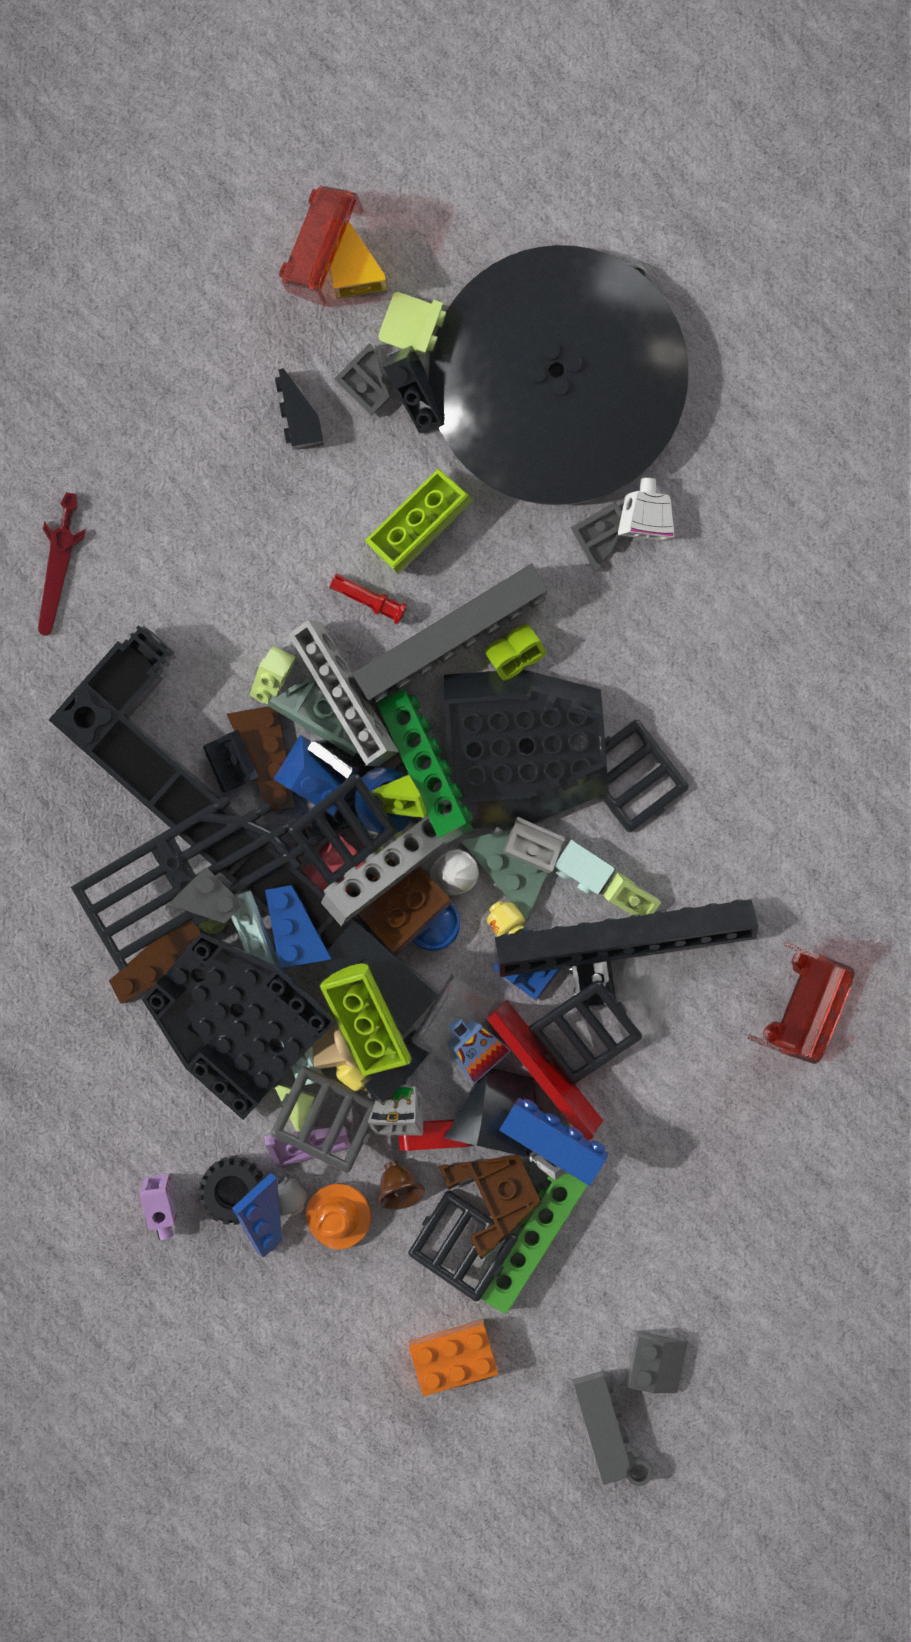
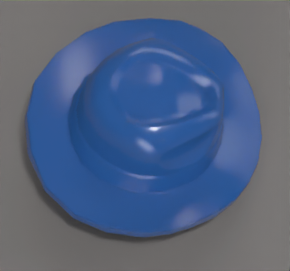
(374, 779)

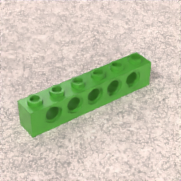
(503, 1297)

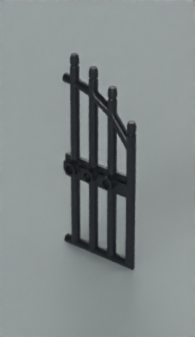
(180, 873)

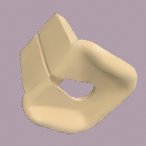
(332, 1049)

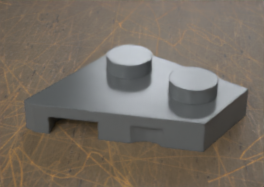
(364, 381)
(208, 898)

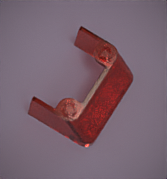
(318, 242)
(812, 1007)

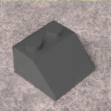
(656, 1363)

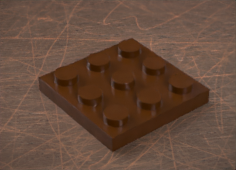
(405, 908)

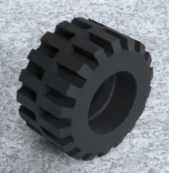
(209, 1186)

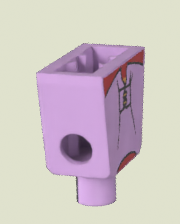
(159, 1205)

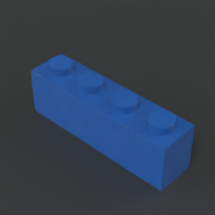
(554, 1141)

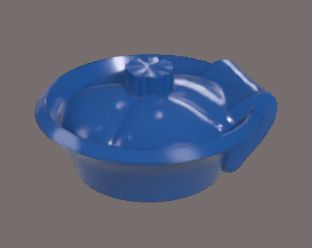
(440, 931)

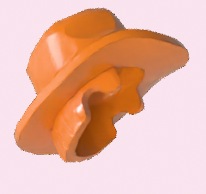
(338, 1216)

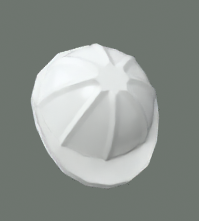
(455, 872)

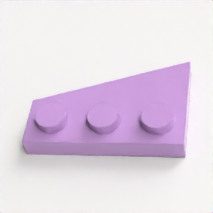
(285, 1154)

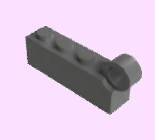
(604, 1432)

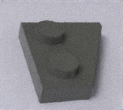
(598, 534)

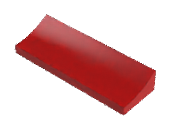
(548, 1075)

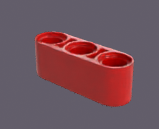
(432, 1137)

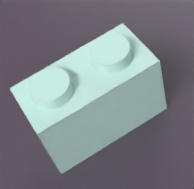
(583, 867)

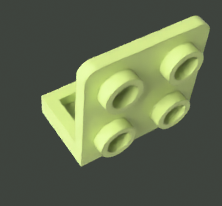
(412, 323)

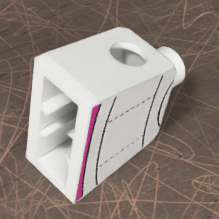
(647, 513)

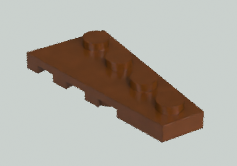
(266, 747)
(153, 962)

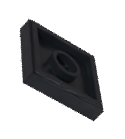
(339, 759)

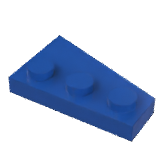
(261, 1215)

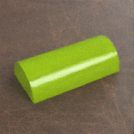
(418, 521)
(365, 1020)

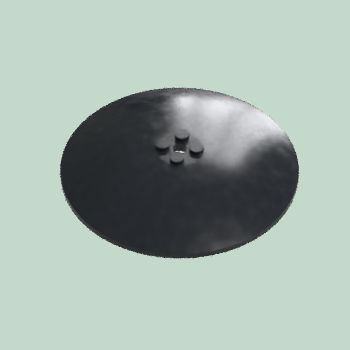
(569, 433)

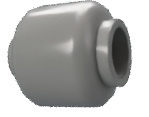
(291, 1196)

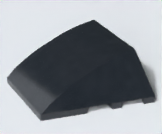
(488, 1108)

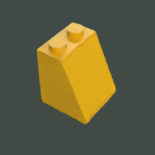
(354, 268)

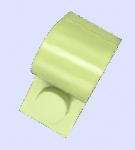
(629, 896)

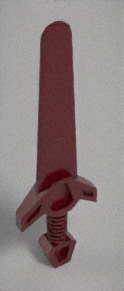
(58, 559)

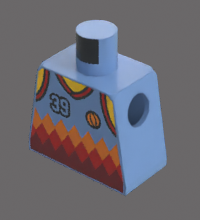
(475, 1049)

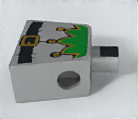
(399, 1113)

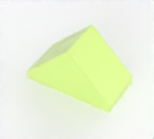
(301, 1107)

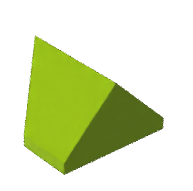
(401, 798)

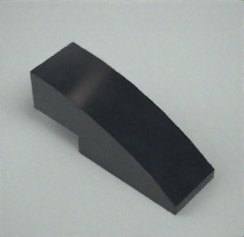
(385, 1083)

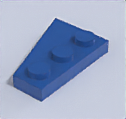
(293, 931)

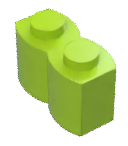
(515, 651)

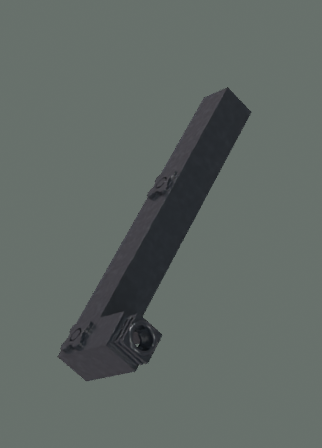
(100, 725)

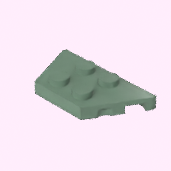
(310, 708)
(515, 878)

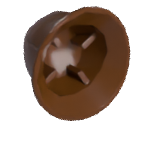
(399, 1187)

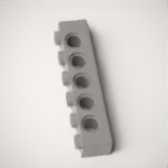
(343, 693)
(345, 907)

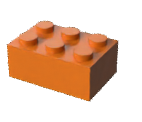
(453, 1357)

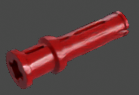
(379, 603)

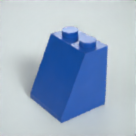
(309, 774)

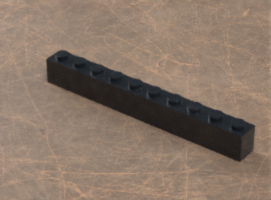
(625, 937)

